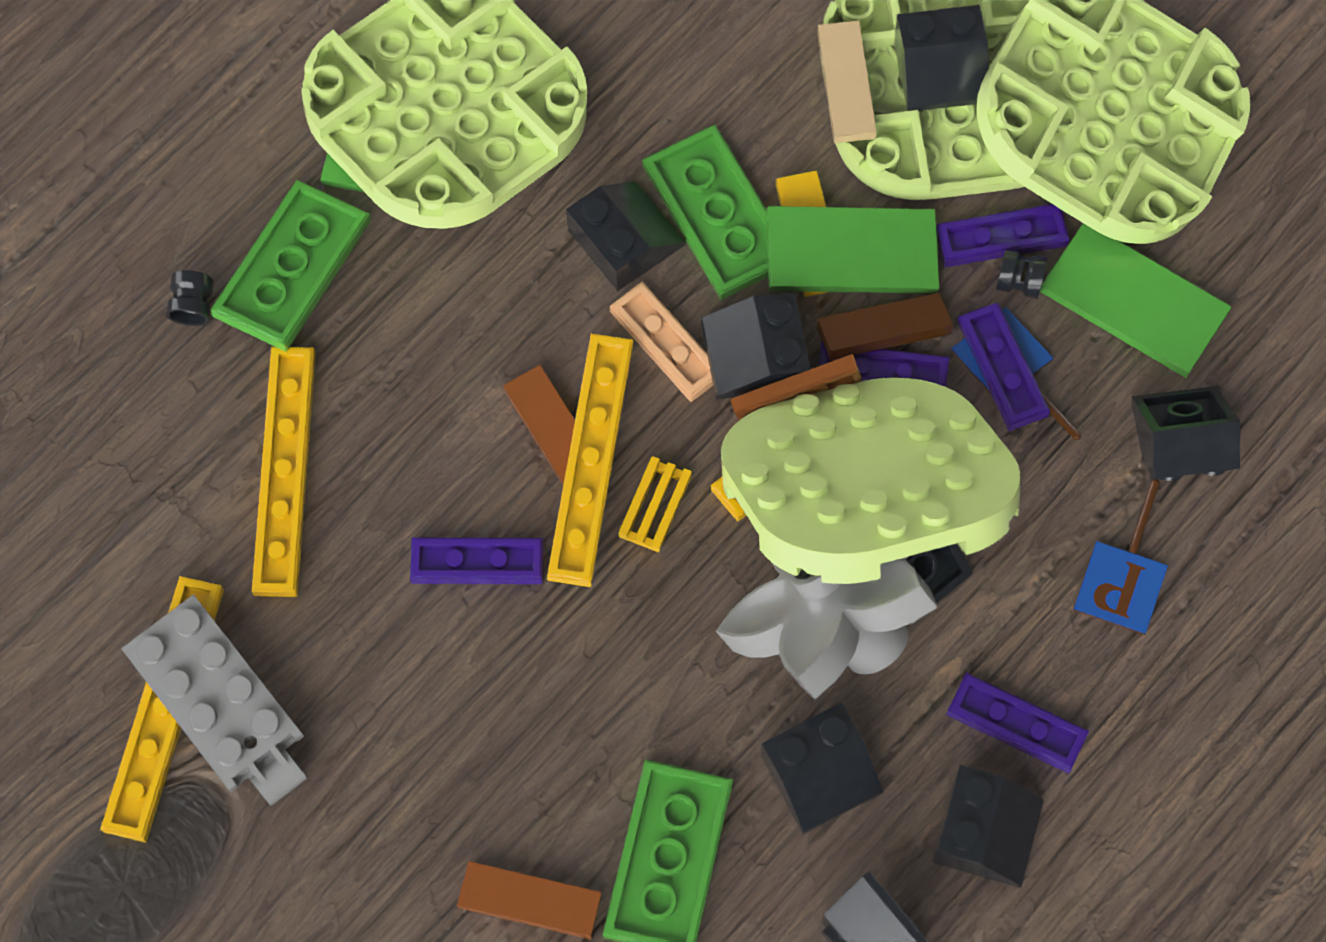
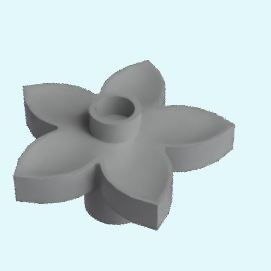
(829, 625)

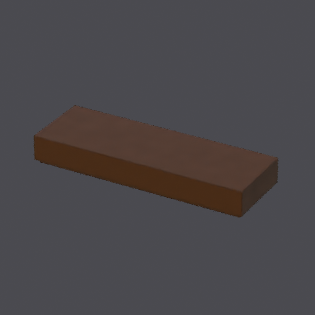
(884, 326)

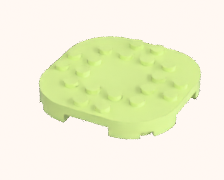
(444, 106)
(1113, 113)
(925, 150)
(869, 477)

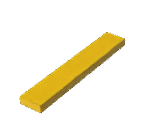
(590, 460)
(284, 472)
(151, 742)

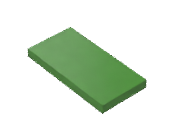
(713, 209)
(852, 250)
(290, 265)
(1135, 299)
(668, 855)

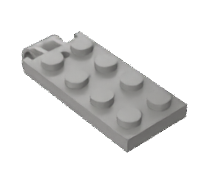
(218, 700)

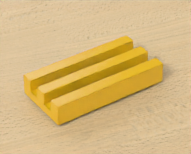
(668, 471)

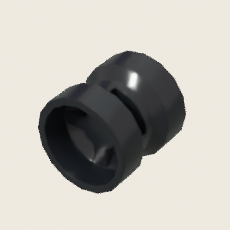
(1011, 273)
(190, 297)

